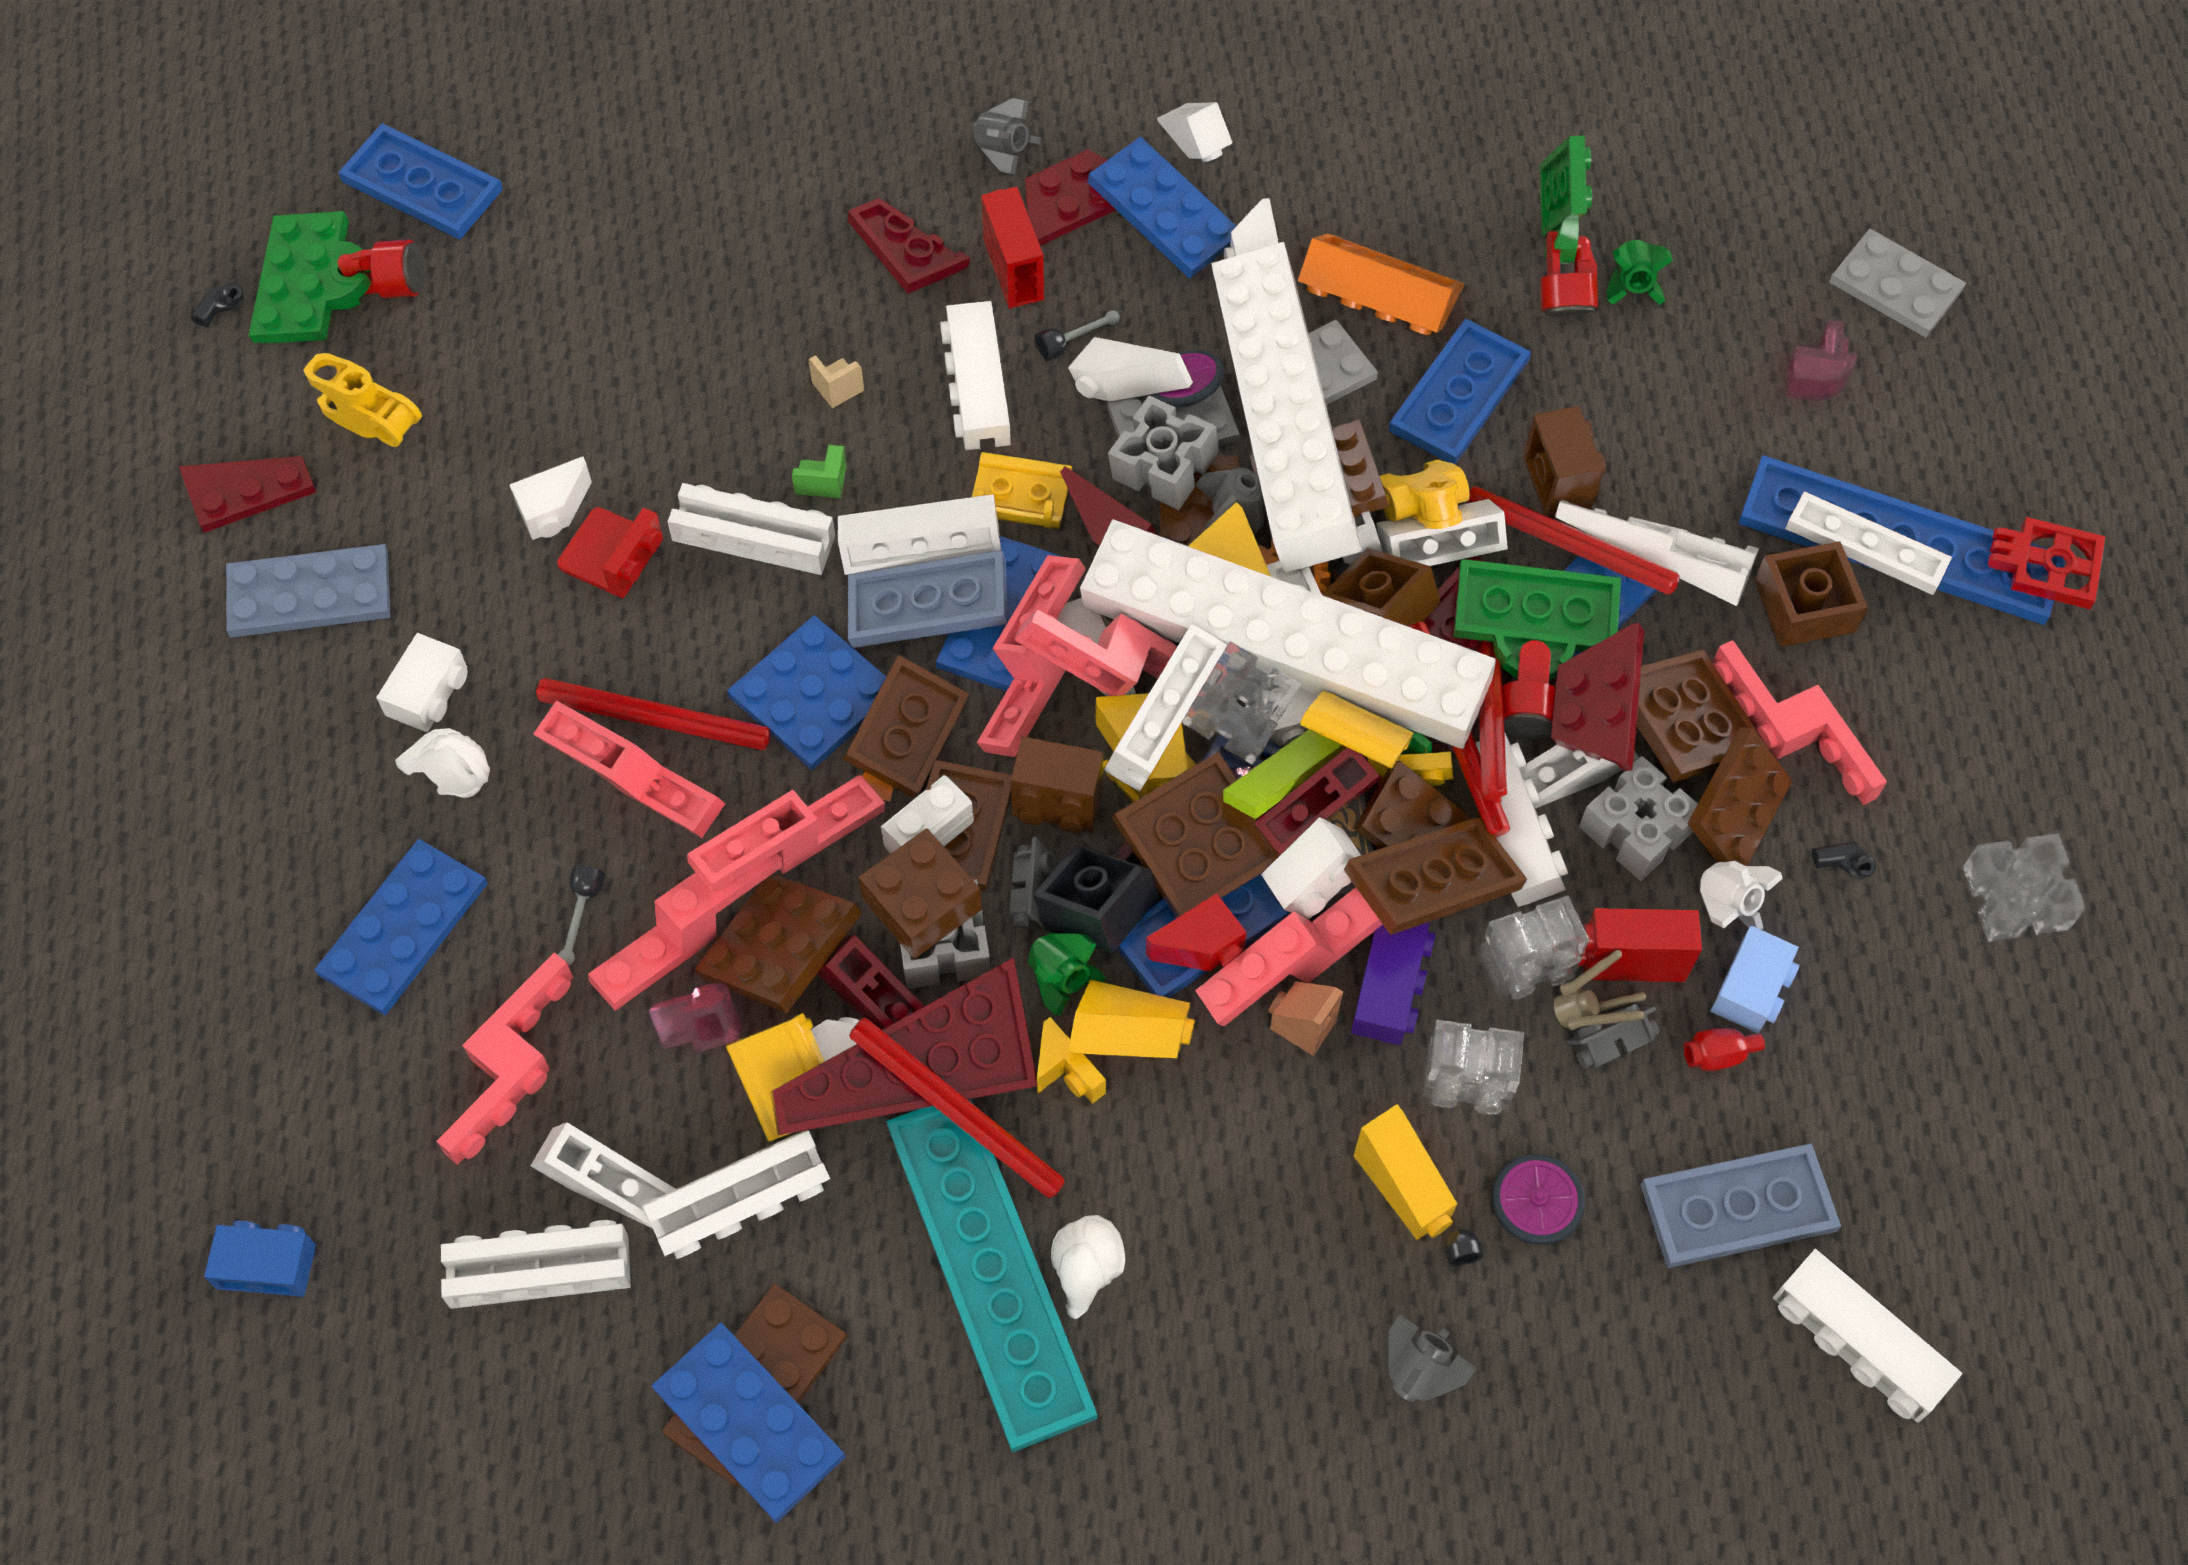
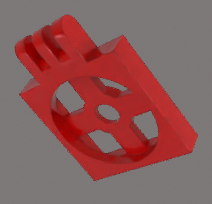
(2012, 551)

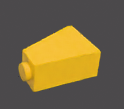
(1232, 541)
(1113, 719)
(1129, 1023)
(1405, 1173)

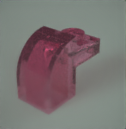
(1822, 371)
(703, 1018)

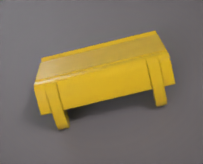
(1023, 489)
(1356, 728)
(772, 1060)

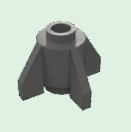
(1002, 133)
(1231, 487)
(1422, 1364)

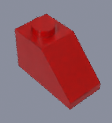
(1199, 937)

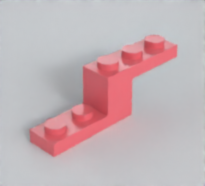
(1111, 664)
(1032, 674)
(1800, 722)
(629, 769)
(785, 829)
(682, 928)
(1291, 948)
(507, 1059)

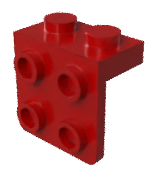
(612, 549)

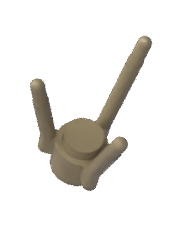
(1580, 1007)

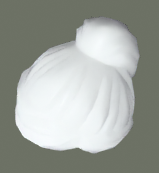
(448, 761)
(1086, 1259)

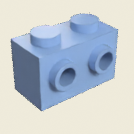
(1755, 980)

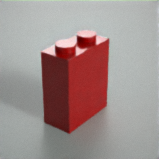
(1013, 247)
(1652, 942)

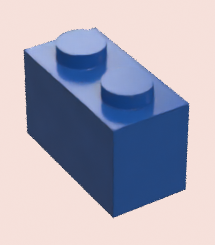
(260, 1259)

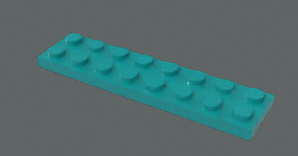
(992, 1279)

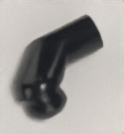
(216, 301)
(1847, 857)

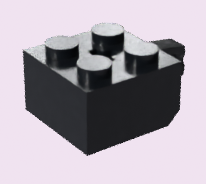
(1097, 895)

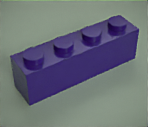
(1391, 982)

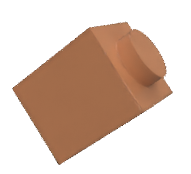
(1306, 1014)

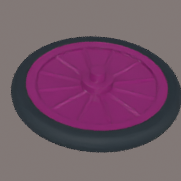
(1206, 373)
(1538, 1199)

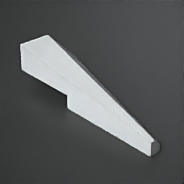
(1697, 559)

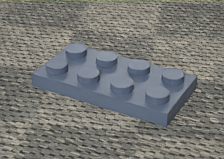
(307, 590)
(927, 599)
(1740, 1205)

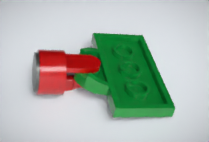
(1563, 202)
(316, 271)
(1535, 626)

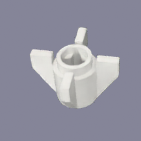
(1736, 891)

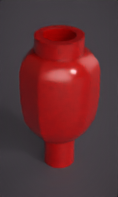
(1720, 1048)

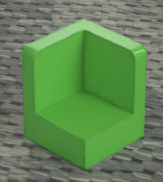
(821, 477)

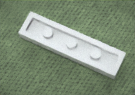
(1869, 543)

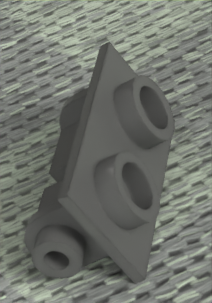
(1032, 868)
(1598, 1042)

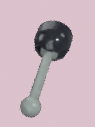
(1055, 341)
(585, 884)

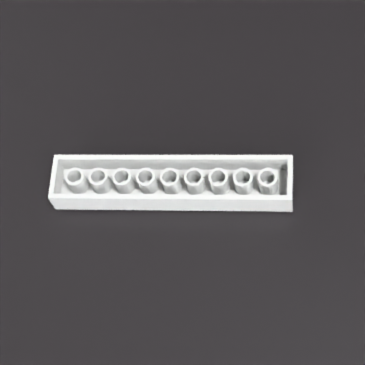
(1285, 409)
(1312, 638)

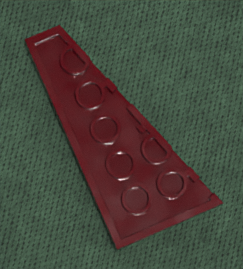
(967, 1038)

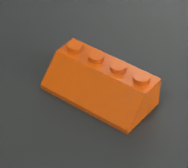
(1380, 283)

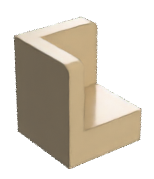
(837, 381)

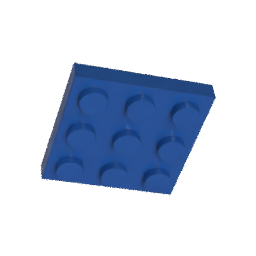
(810, 692)

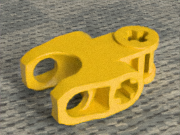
(361, 402)
(1427, 495)

